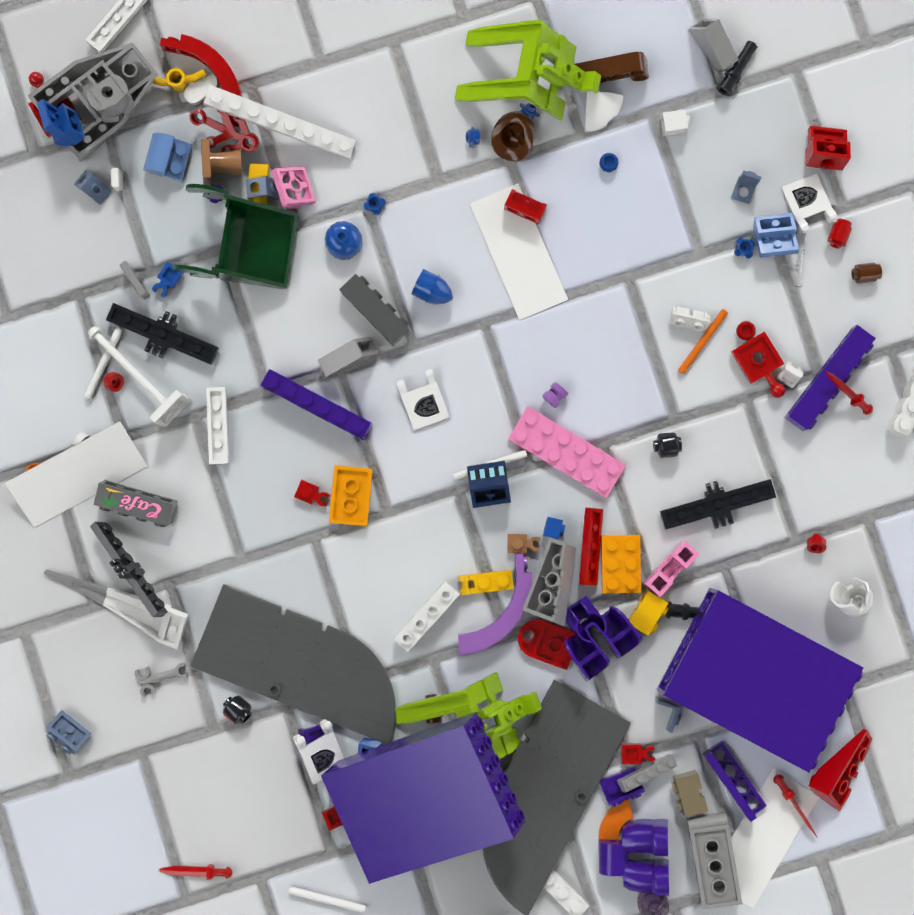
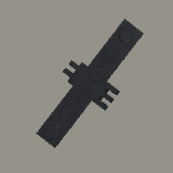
(162, 334)
(717, 504)
(128, 569)

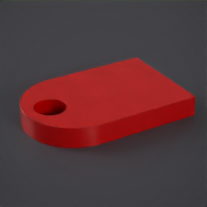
(546, 643)

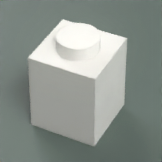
(674, 122)

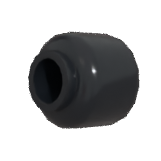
(667, 445)
(237, 710)

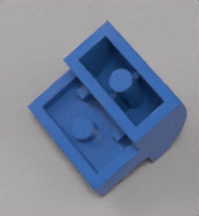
(61, 123)

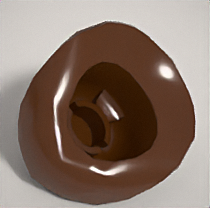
(513, 136)

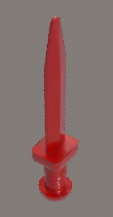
(856, 400)
(788, 794)
(208, 872)

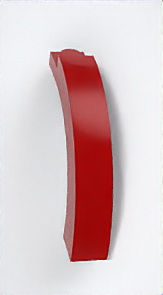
(209, 57)

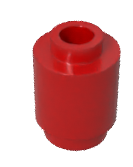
(839, 233)

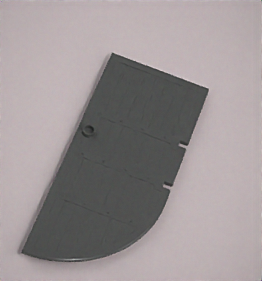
(297, 663)
(552, 785)

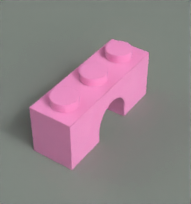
(670, 567)

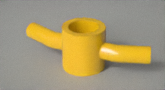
(175, 73)

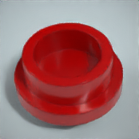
(745, 330)

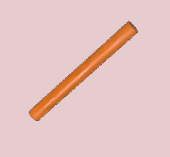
(702, 342)

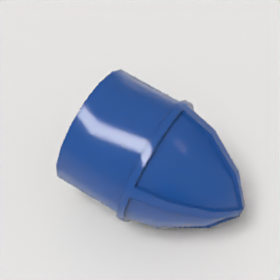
(432, 288)

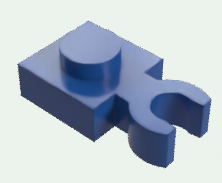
(168, 278)

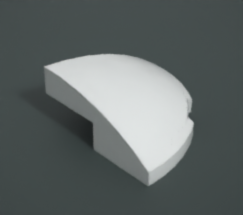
(601, 109)

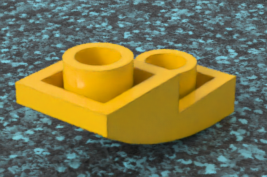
(255, 171)

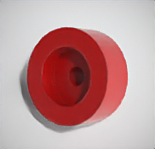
(113, 381)
(816, 544)

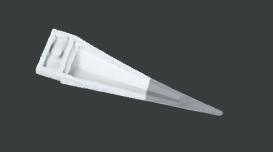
(163, 629)

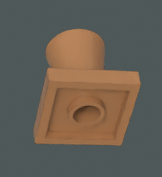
(219, 163)

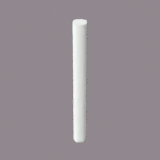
(102, 365)
(509, 458)
(327, 899)

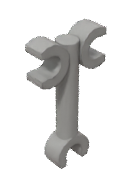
(147, 680)

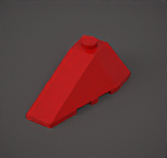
(834, 777)

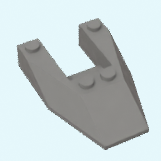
(87, 72)

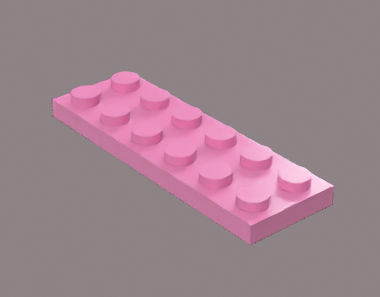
(566, 452)

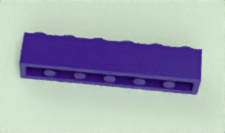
(821, 389)
(316, 404)

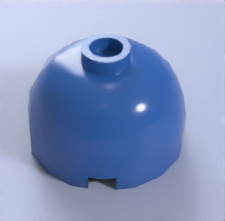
(343, 240)

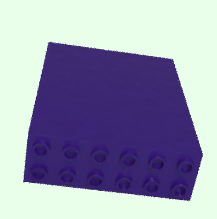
(760, 679)
(424, 798)

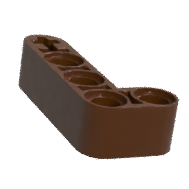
(619, 67)

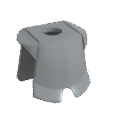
(116, 104)

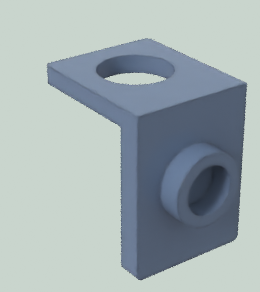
(749, 180)
(93, 187)
(267, 188)
(674, 717)

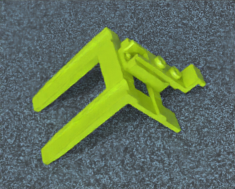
(538, 44)
(465, 702)

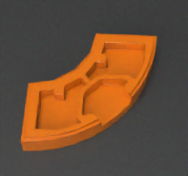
(614, 820)

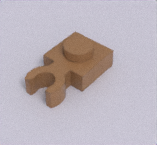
(518, 543)

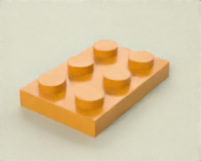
(350, 495)
(621, 564)

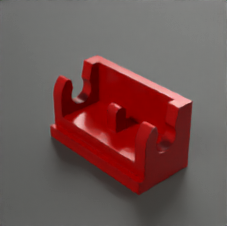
(524, 206)

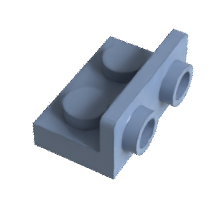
(67, 733)

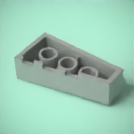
(552, 583)

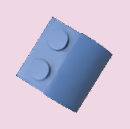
(167, 156)
(775, 235)

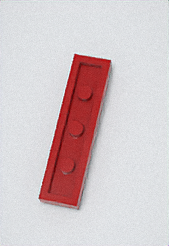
(591, 546)

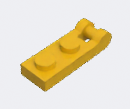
(486, 582)

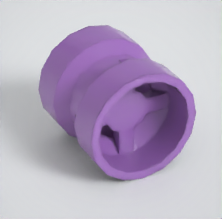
(555, 394)

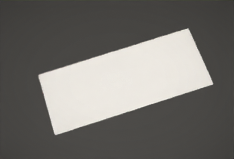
(518, 255)
(75, 474)
(764, 841)

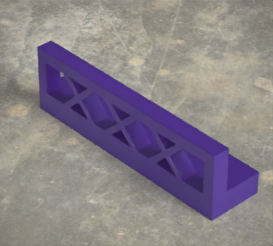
(726, 780)

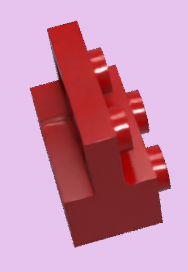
(827, 148)

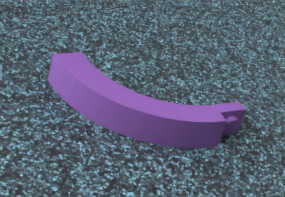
(497, 630)

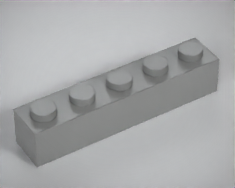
(647, 773)

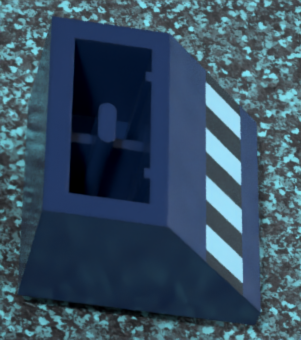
(488, 484)

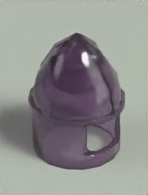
(652, 905)

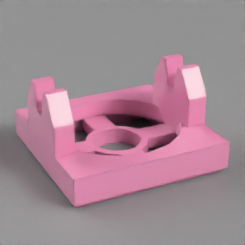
(287, 202)

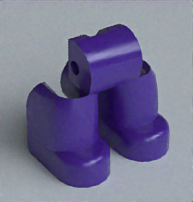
(613, 627)
(642, 875)

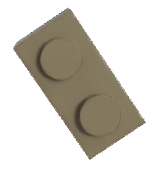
(687, 788)

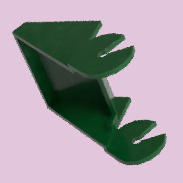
(254, 242)

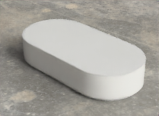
(197, 91)

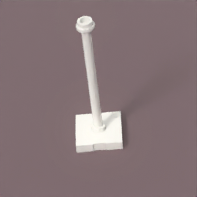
(169, 407)

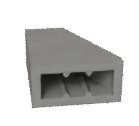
(714, 43)
(347, 356)

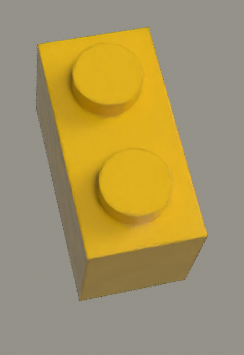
(648, 613)

